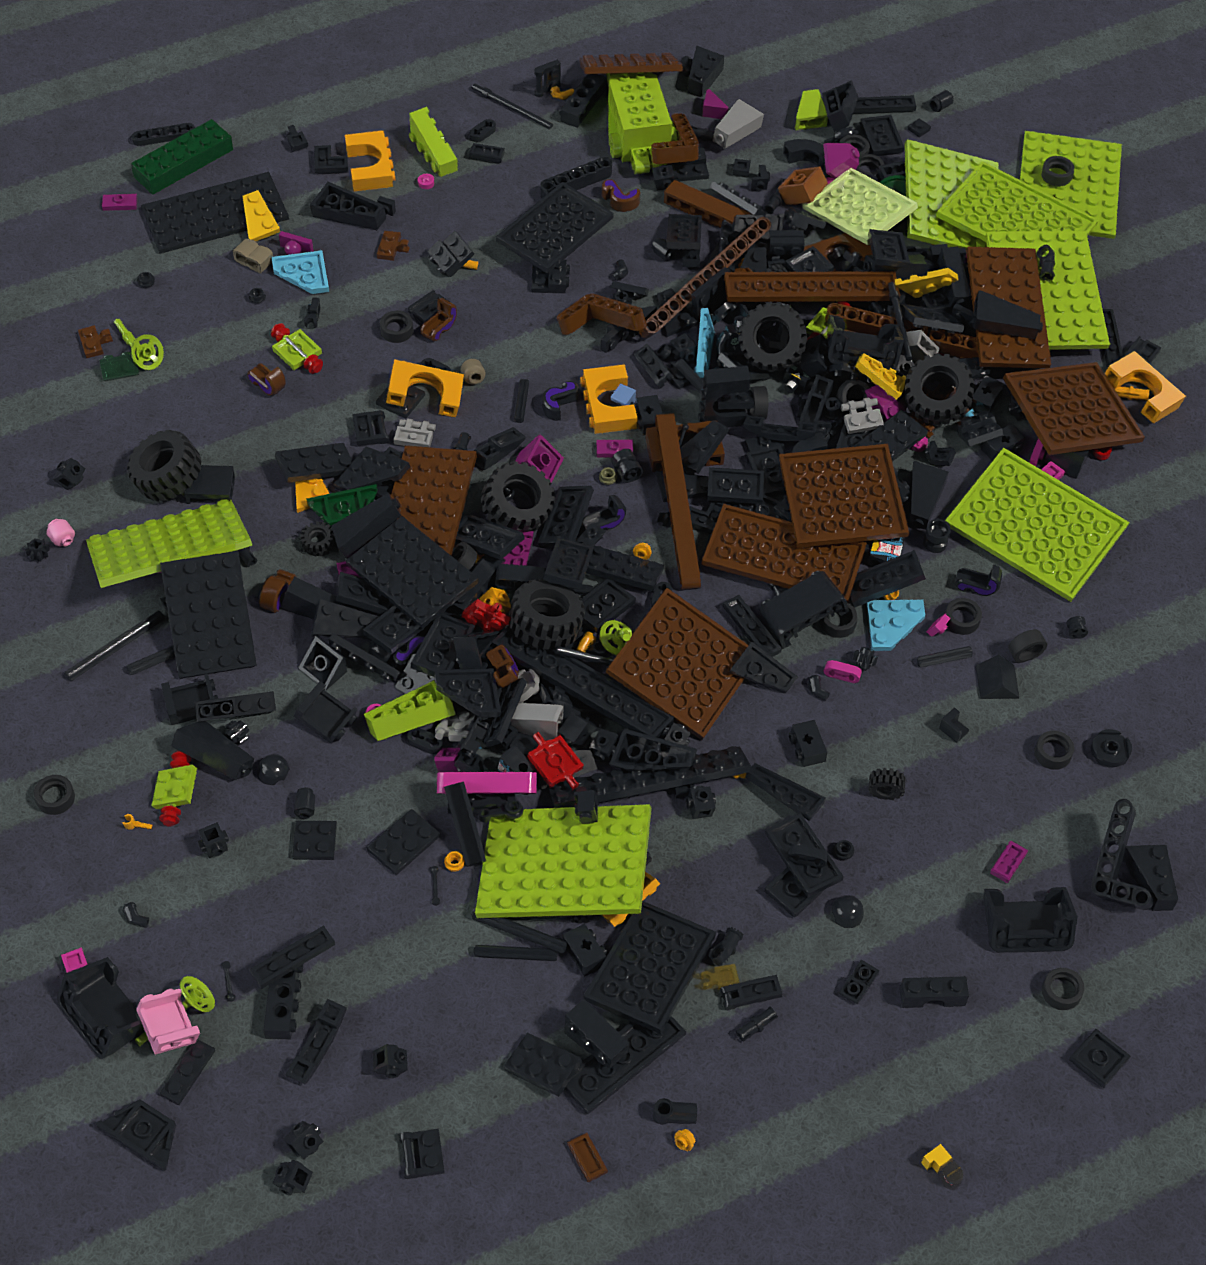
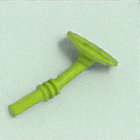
(144, 351)
(617, 637)
(191, 999)

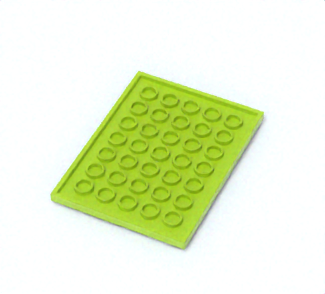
(1094, 180)
(930, 181)
(1001, 203)
(1072, 298)
(1037, 524)
(142, 547)
(563, 867)

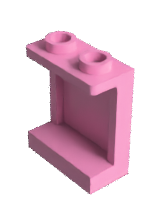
(166, 1021)

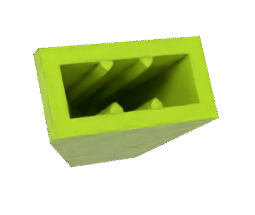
(811, 111)

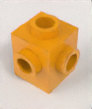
(499, 596)

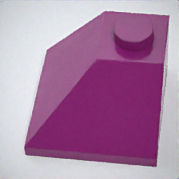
(840, 158)
(887, 404)
(541, 455)

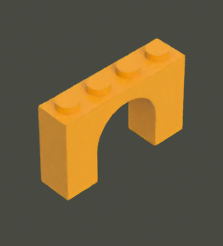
(374, 145)
(1136, 369)
(445, 382)
(605, 417)

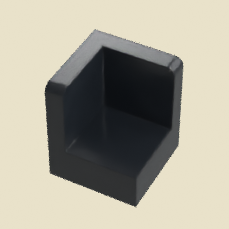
(952, 727)

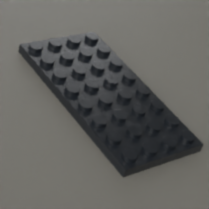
(208, 212)

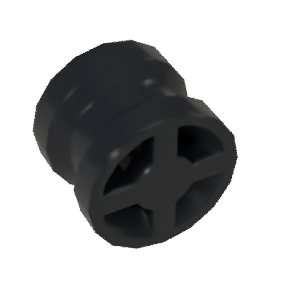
(1077, 627)

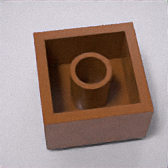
(803, 186)

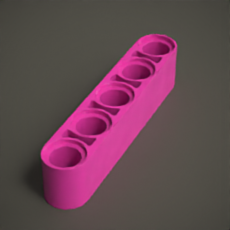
(490, 782)

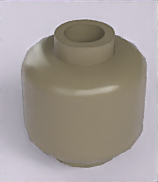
(473, 371)

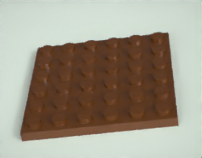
(631, 64)
(1073, 408)
(843, 495)
(681, 663)

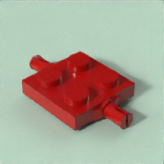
(486, 616)
(555, 760)

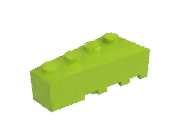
(432, 143)

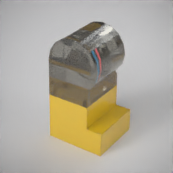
(945, 1167)

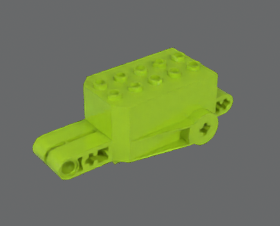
(637, 118)

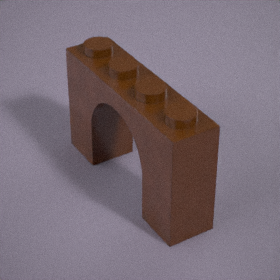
(827, 246)
(653, 447)

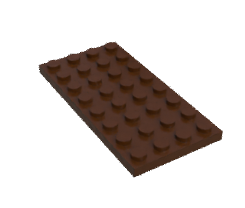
(1014, 278)
(435, 491)
(768, 552)

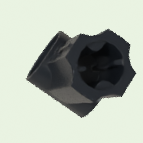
(677, 1112)

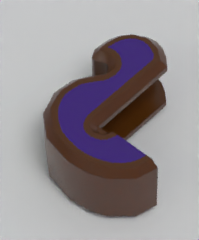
(619, 200)
(441, 321)
(269, 381)
(273, 589)
(505, 666)

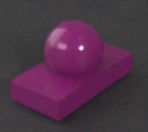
(295, 244)

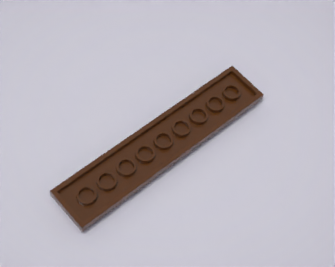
(808, 286)

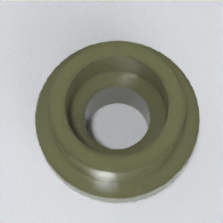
(608, 472)

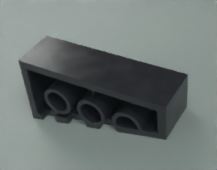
(347, 207)

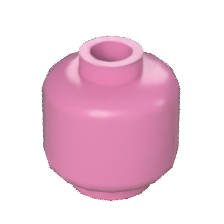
(60, 532)

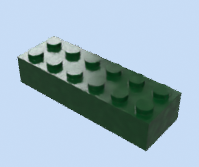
(182, 156)

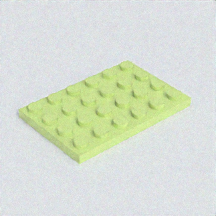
(860, 204)

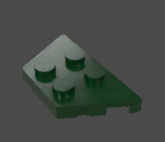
(338, 505)

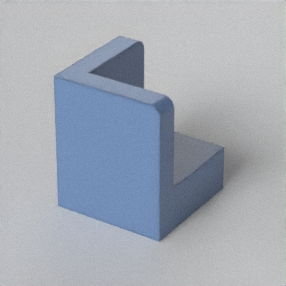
(624, 395)

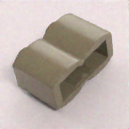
(252, 255)

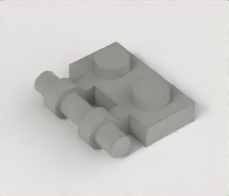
(862, 421)
(414, 433)
(458, 726)

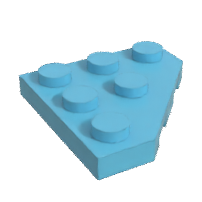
(303, 270)
(892, 621)

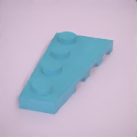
(705, 343)

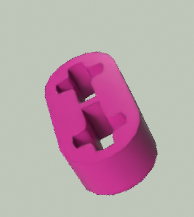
(842, 671)

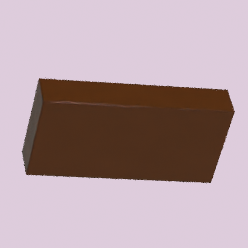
(587, 1157)

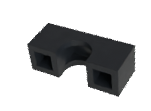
(918, 991)

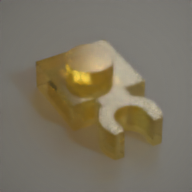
(721, 977)

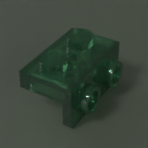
(118, 366)

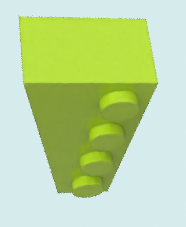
(409, 712)

